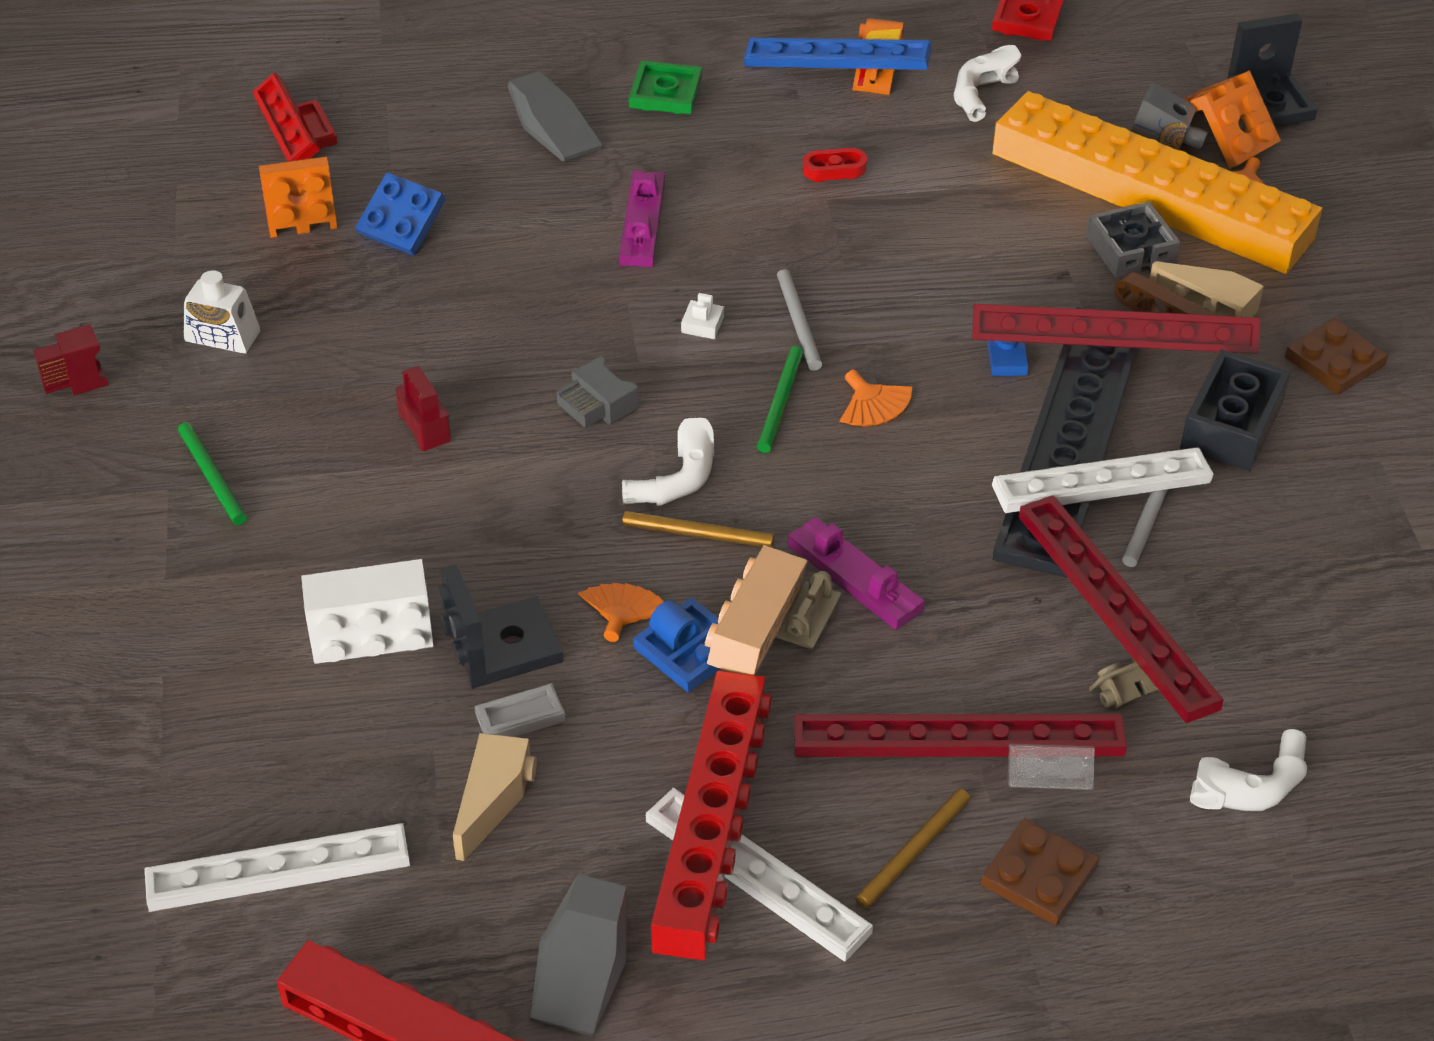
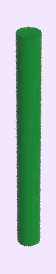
(780, 399)
(212, 474)

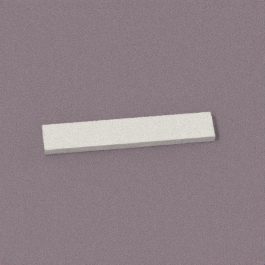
(1104, 479)
(275, 867)
(779, 888)

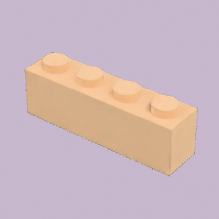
(756, 611)

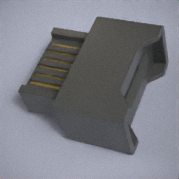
(597, 395)

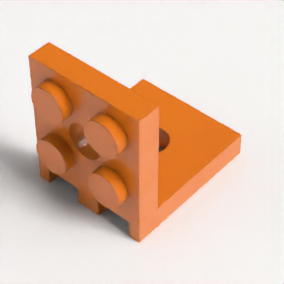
(1225, 105)
(298, 194)

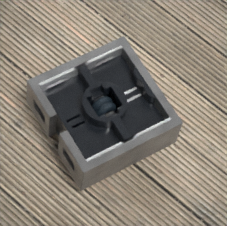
(1132, 238)

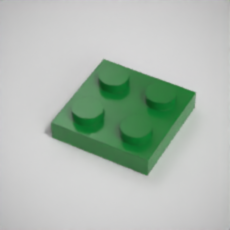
(665, 87)

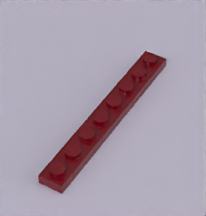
(1115, 328)
(1121, 610)
(952, 734)

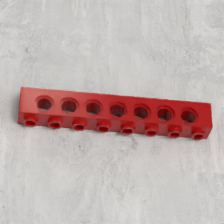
(710, 817)

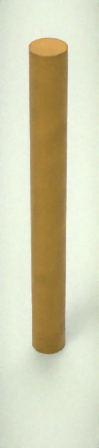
(698, 529)
(912, 849)

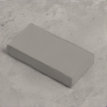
(521, 712)

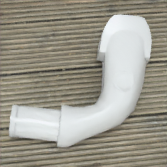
(983, 70)
(697, 450)
(1234, 789)

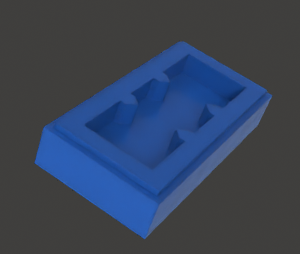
(1007, 358)

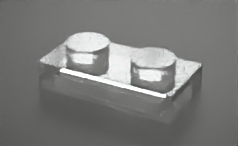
(1051, 766)

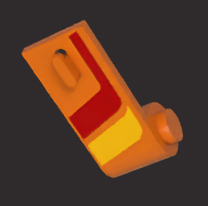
(881, 77)

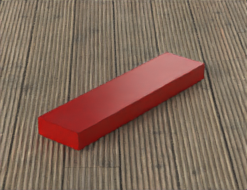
(285, 119)

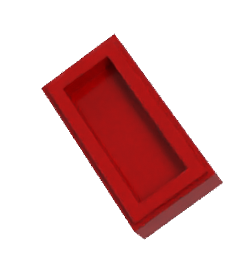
(318, 123)

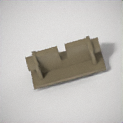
(810, 611)
(1119, 684)

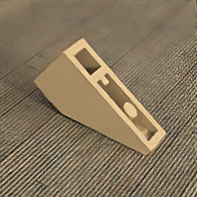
(1212, 289)
(492, 788)

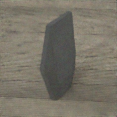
(552, 117)
(581, 956)

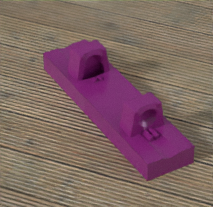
(642, 219)
(856, 573)

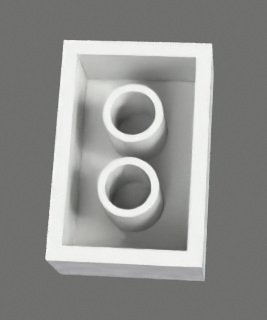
(367, 611)

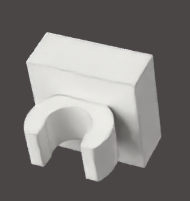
(702, 317)

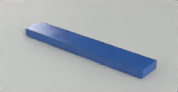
(838, 53)

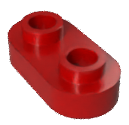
(834, 164)

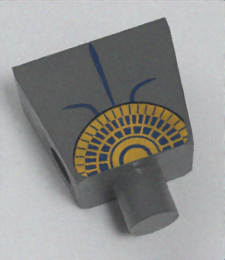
(1167, 119)

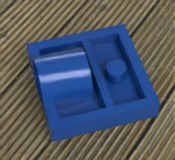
(400, 214)
(677, 642)

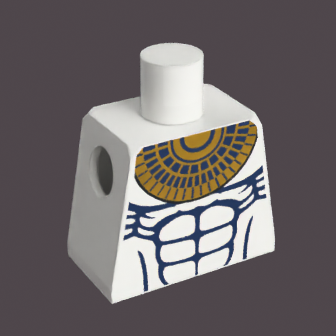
(219, 315)

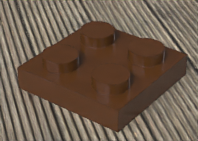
(1336, 356)
(1040, 871)

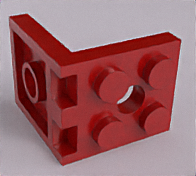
(1028, 18)

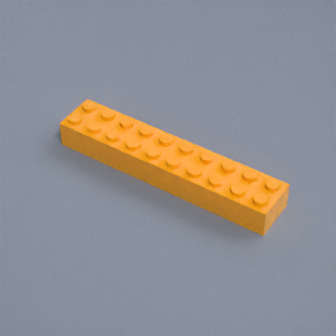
(1183, 189)

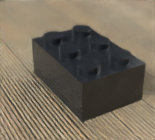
(1235, 409)

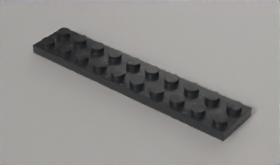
(1069, 431)

